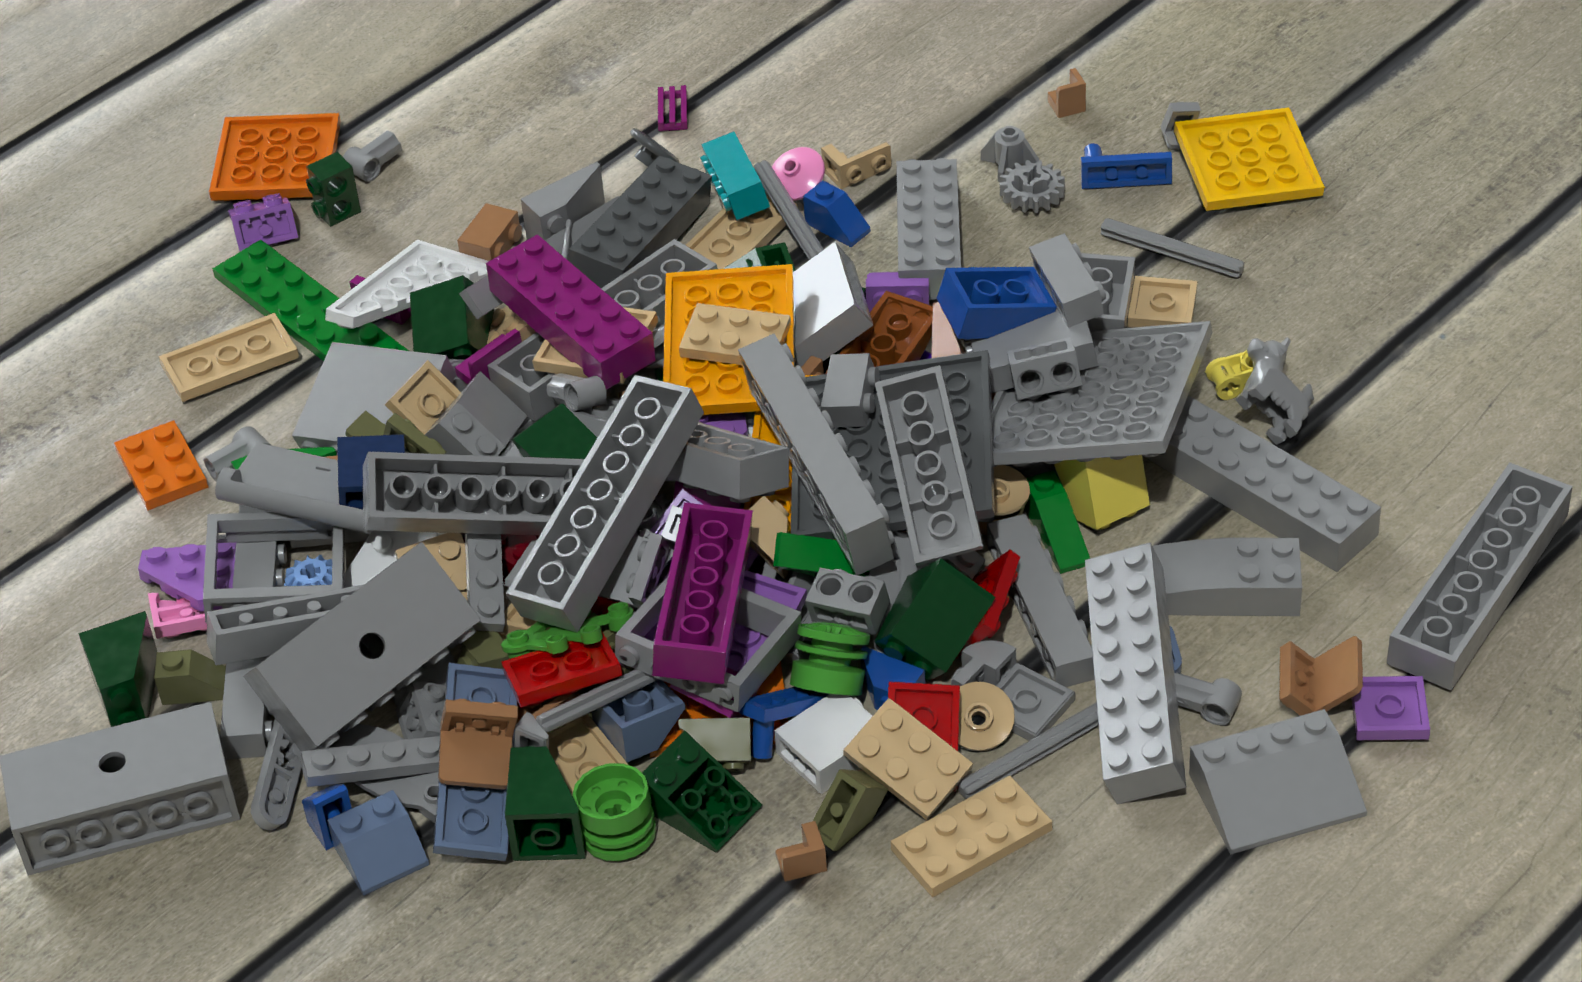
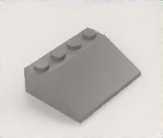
(1276, 781)

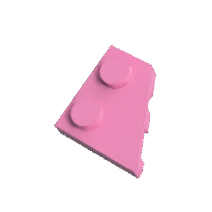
(175, 617)

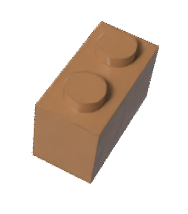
(490, 233)

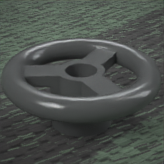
(650, 148)

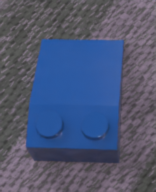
(992, 299)

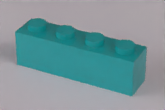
(734, 176)

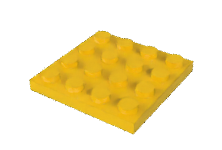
(1248, 159)

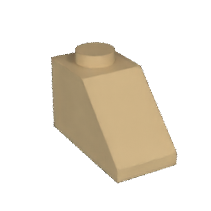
(766, 523)

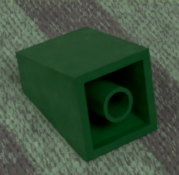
(444, 321)
(933, 618)
(122, 667)
(540, 809)

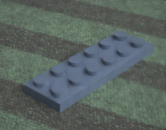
(473, 818)

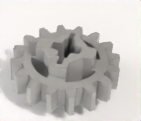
(1032, 186)

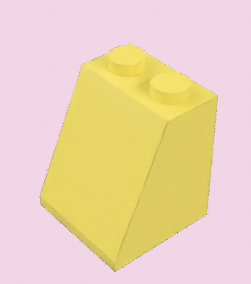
(1104, 488)

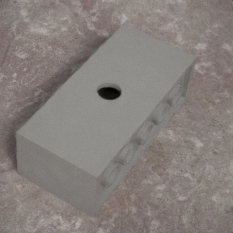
(325, 681)
(118, 788)

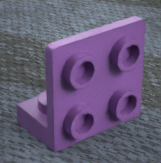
(267, 220)

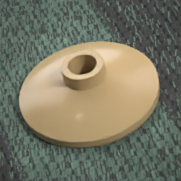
(1010, 490)
(994, 706)

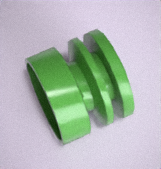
(829, 659)
(615, 811)

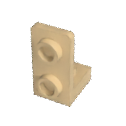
(851, 170)

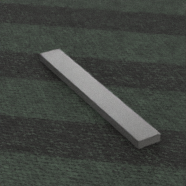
(482, 300)

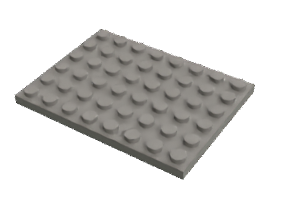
(1120, 409)

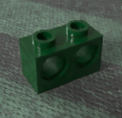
(333, 189)

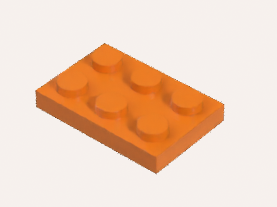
(161, 465)

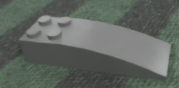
(929, 465)
(1232, 576)

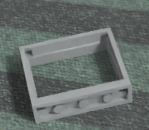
(265, 527)
(754, 612)

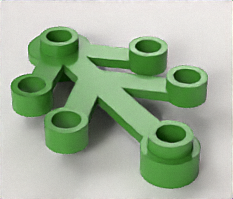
(556, 638)

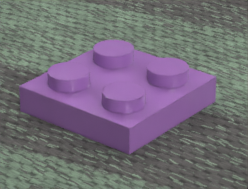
(1391, 709)

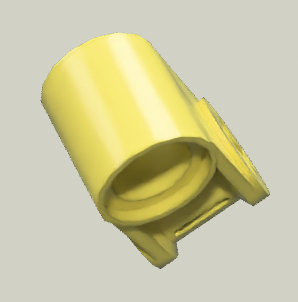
(1234, 376)

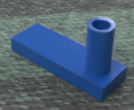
(1124, 169)
(771, 707)

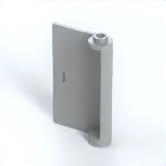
(289, 485)

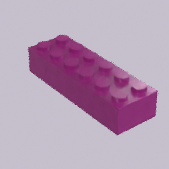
(570, 311)
(702, 593)

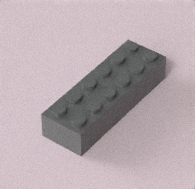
(642, 220)

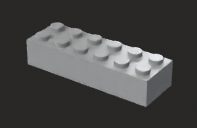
(928, 220)

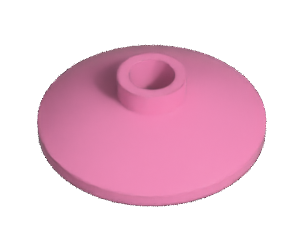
(799, 171)

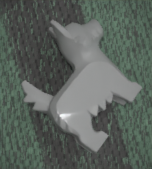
(1274, 391)

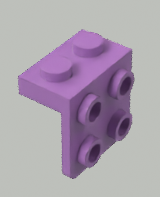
(880, 282)

